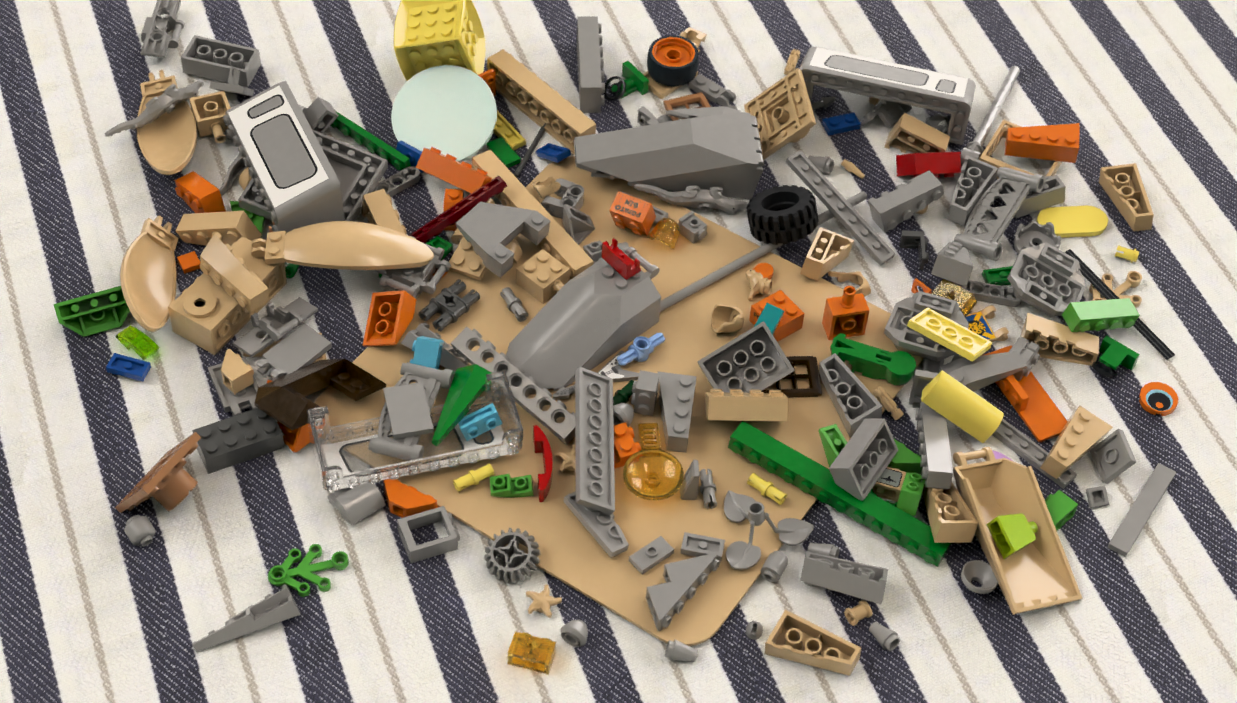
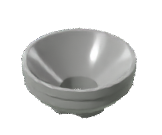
(979, 572)

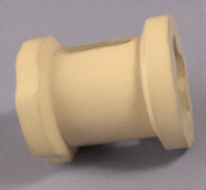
(858, 612)

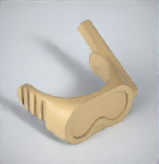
(546, 187)
(854, 277)

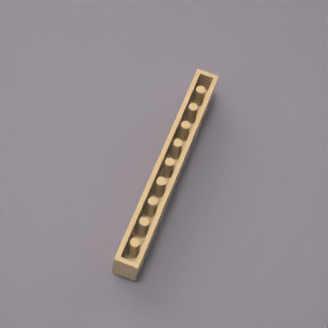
(558, 241)

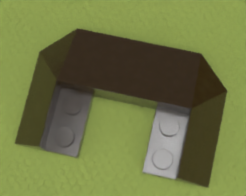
(286, 396)

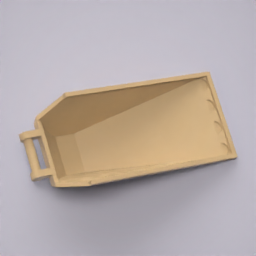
(1040, 571)

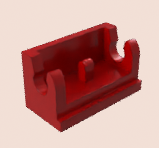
(619, 260)

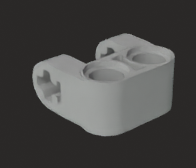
(571, 194)

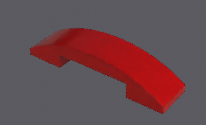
(542, 445)

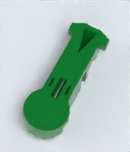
(875, 363)

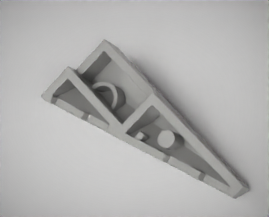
(258, 616)

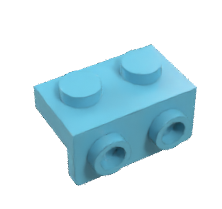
(480, 422)

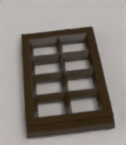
(813, 376)

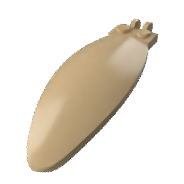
(172, 137)
(343, 246)
(150, 274)

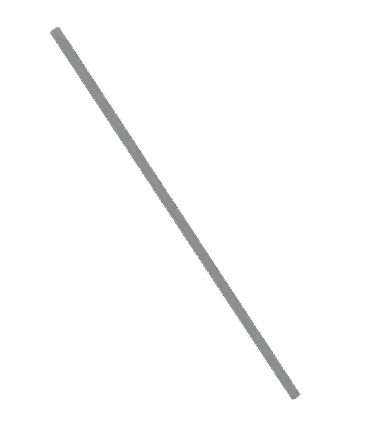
(742, 261)

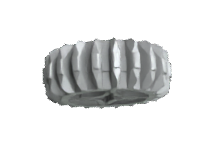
(526, 560)

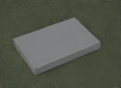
(408, 410)

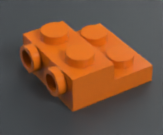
(624, 444)

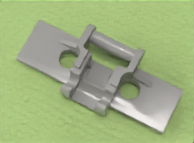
(156, 27)
(274, 325)

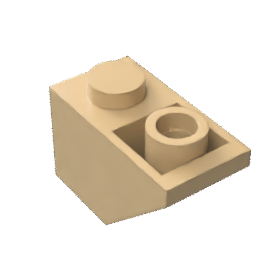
(236, 373)

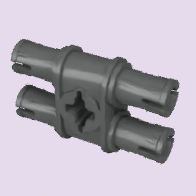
(449, 305)

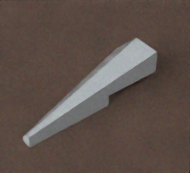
(449, 358)

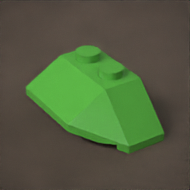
(93, 312)

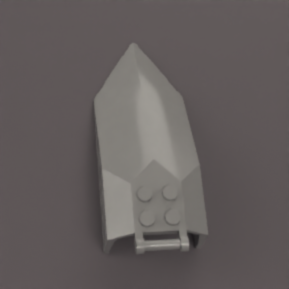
(586, 323)

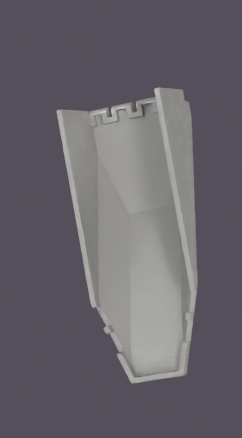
(680, 154)

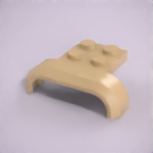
(470, 264)

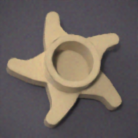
(568, 459)
(542, 601)

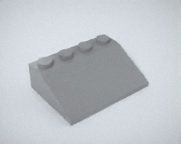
(747, 362)

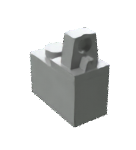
(319, 114)

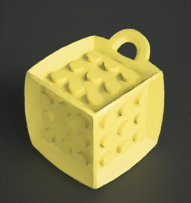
(438, 34)

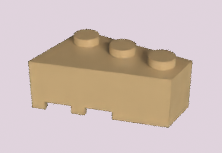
(825, 253)

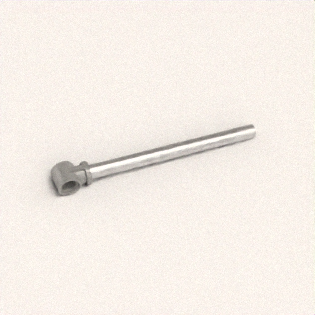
(975, 148)

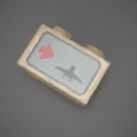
(889, 484)

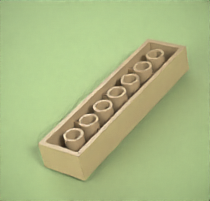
(539, 100)

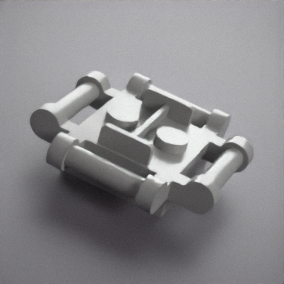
(417, 279)

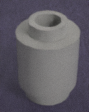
(774, 566)

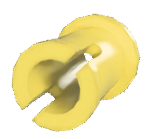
(1128, 254)

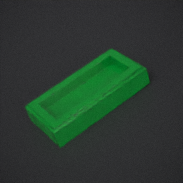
(503, 152)

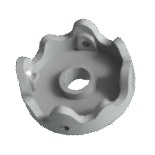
(1035, 233)

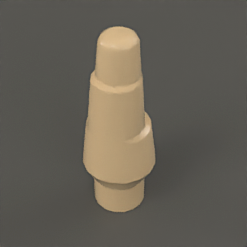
(850, 167)

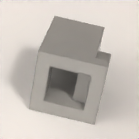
(692, 227)

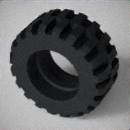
(782, 214)

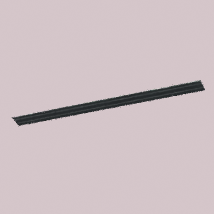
(1109, 294)

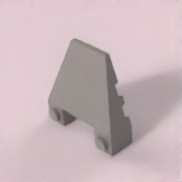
(493, 226)

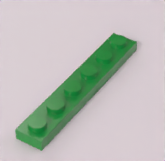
(371, 142)

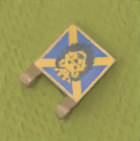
(980, 326)

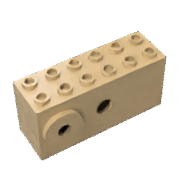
(211, 316)

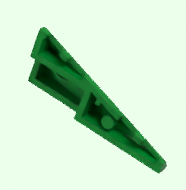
(464, 390)

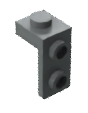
(915, 240)

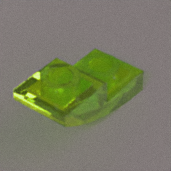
(138, 341)

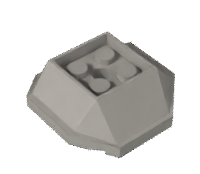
(1047, 279)
(912, 341)

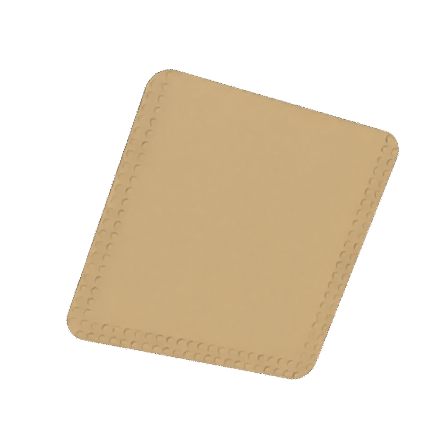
(563, 541)

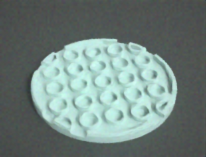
(446, 111)

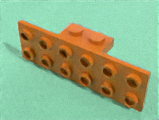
(1032, 404)

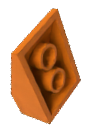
(388, 317)

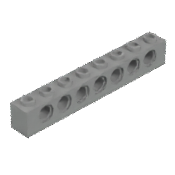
(564, 431)

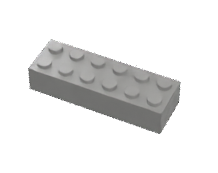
(589, 64)

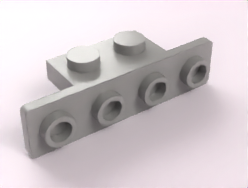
(888, 112)

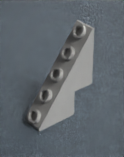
(681, 584)

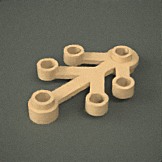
(1132, 280)

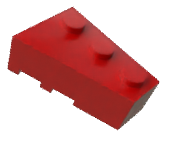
(937, 162)

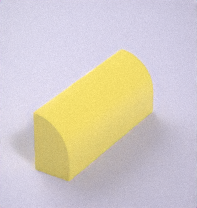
(962, 406)

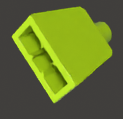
(1012, 533)

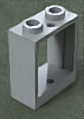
(432, 548)

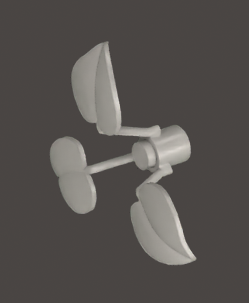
(744, 555)

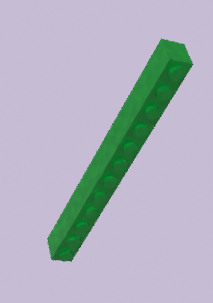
(818, 482)

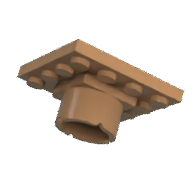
(166, 480)

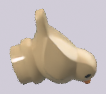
(758, 284)

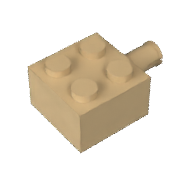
(209, 114)
(542, 276)

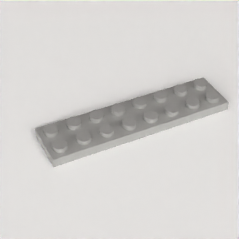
(594, 441)

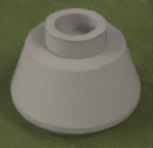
(623, 413)
(575, 633)

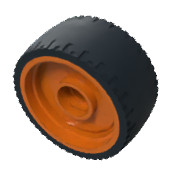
(672, 60)

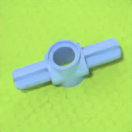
(640, 349)

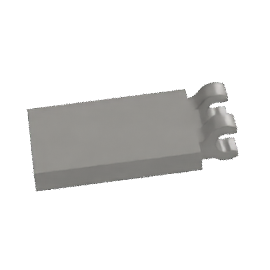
(294, 352)
(229, 401)

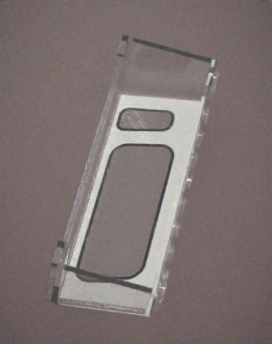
(347, 462)

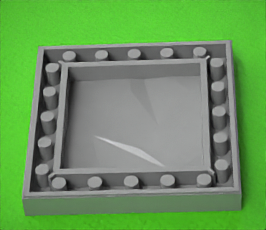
(355, 169)

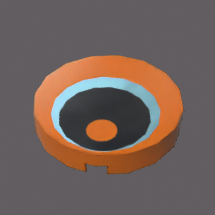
(1158, 398)

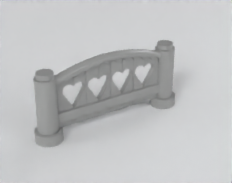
(987, 243)
(407, 447)

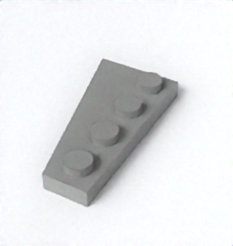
(600, 525)

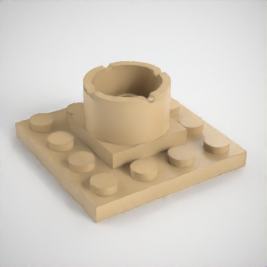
(782, 113)

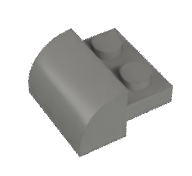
(357, 502)

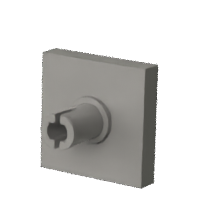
(232, 85)
(1112, 456)

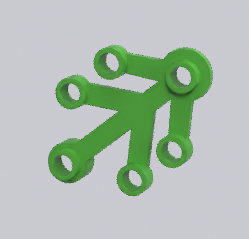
(306, 570)

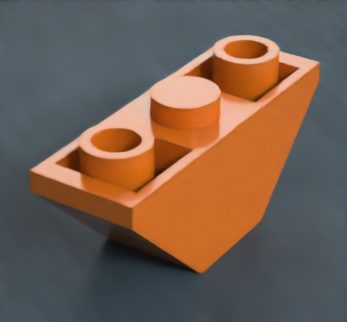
(406, 500)

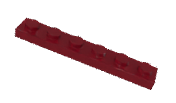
(460, 209)

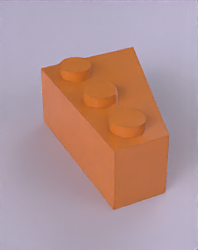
(199, 194)

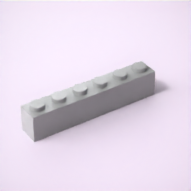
(934, 448)

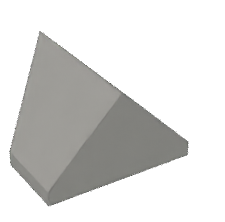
(577, 223)

